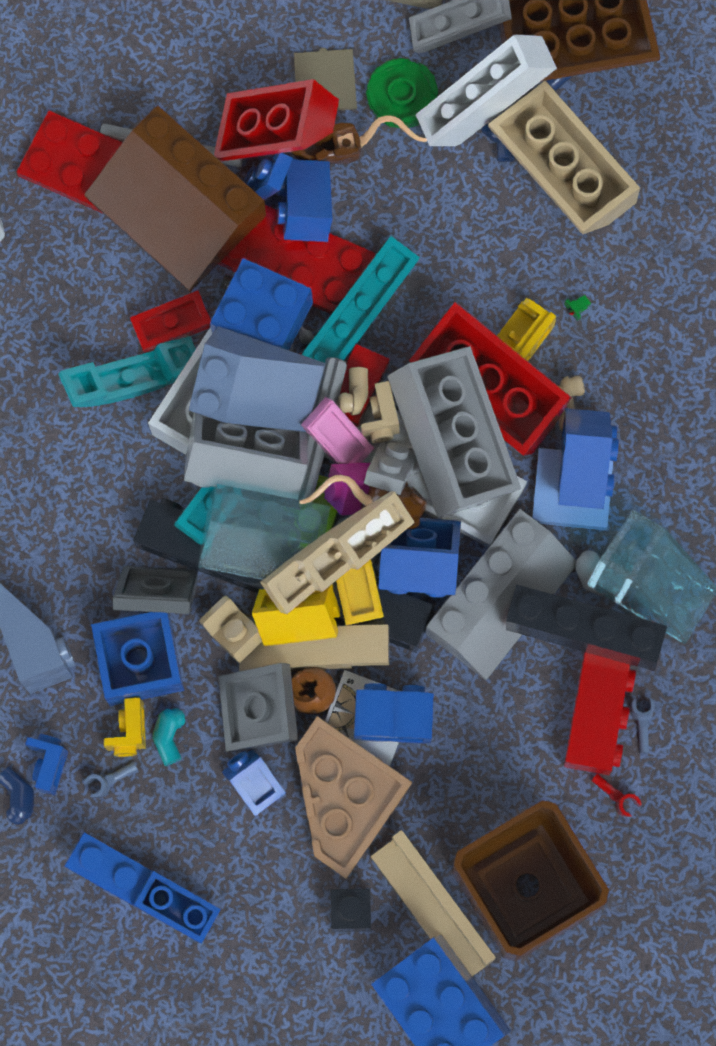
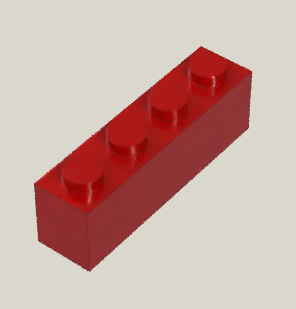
(599, 715)

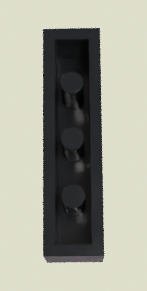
(585, 627)

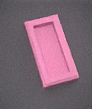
(336, 434)

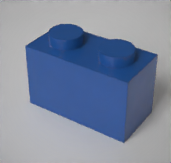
(306, 201)

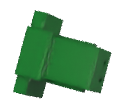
(577, 307)

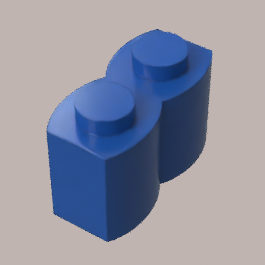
(393, 715)

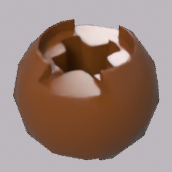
(324, 689)

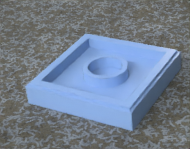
(546, 497)

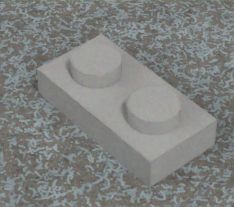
(390, 467)

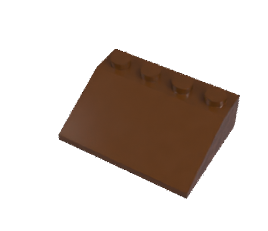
(586, 33)
(175, 199)

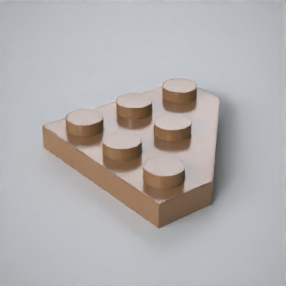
(344, 795)

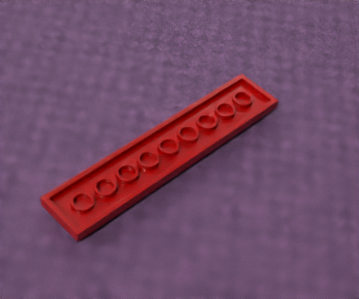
(71, 157)

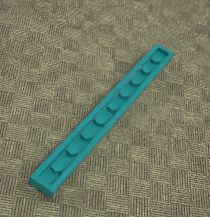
(333, 340)

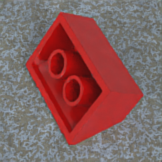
(275, 120)

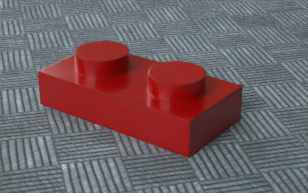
(171, 321)

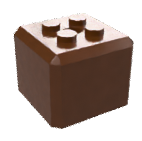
(534, 845)

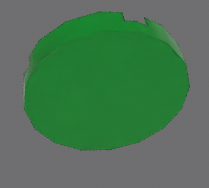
(404, 100)

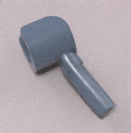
(643, 724)
(110, 779)

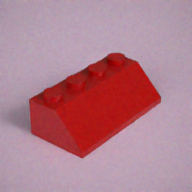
(520, 394)

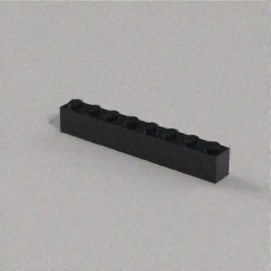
(156, 534)

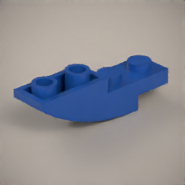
(142, 888)

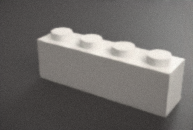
(486, 90)

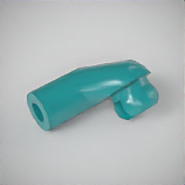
(163, 734)

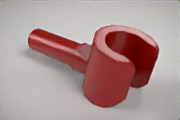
(616, 795)

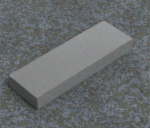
(455, 21)

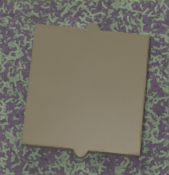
(332, 70)

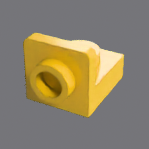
(133, 723)

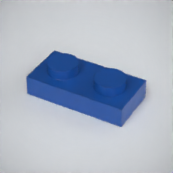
(269, 175)

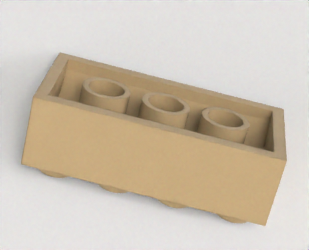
(566, 159)

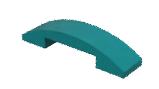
(127, 377)

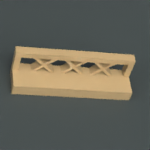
(431, 902)

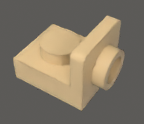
(383, 408)
(231, 629)

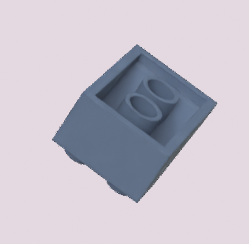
(255, 383)
(33, 647)

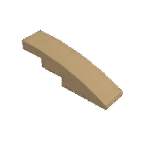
(337, 551)
(352, 647)

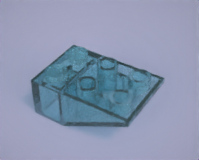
(653, 577)

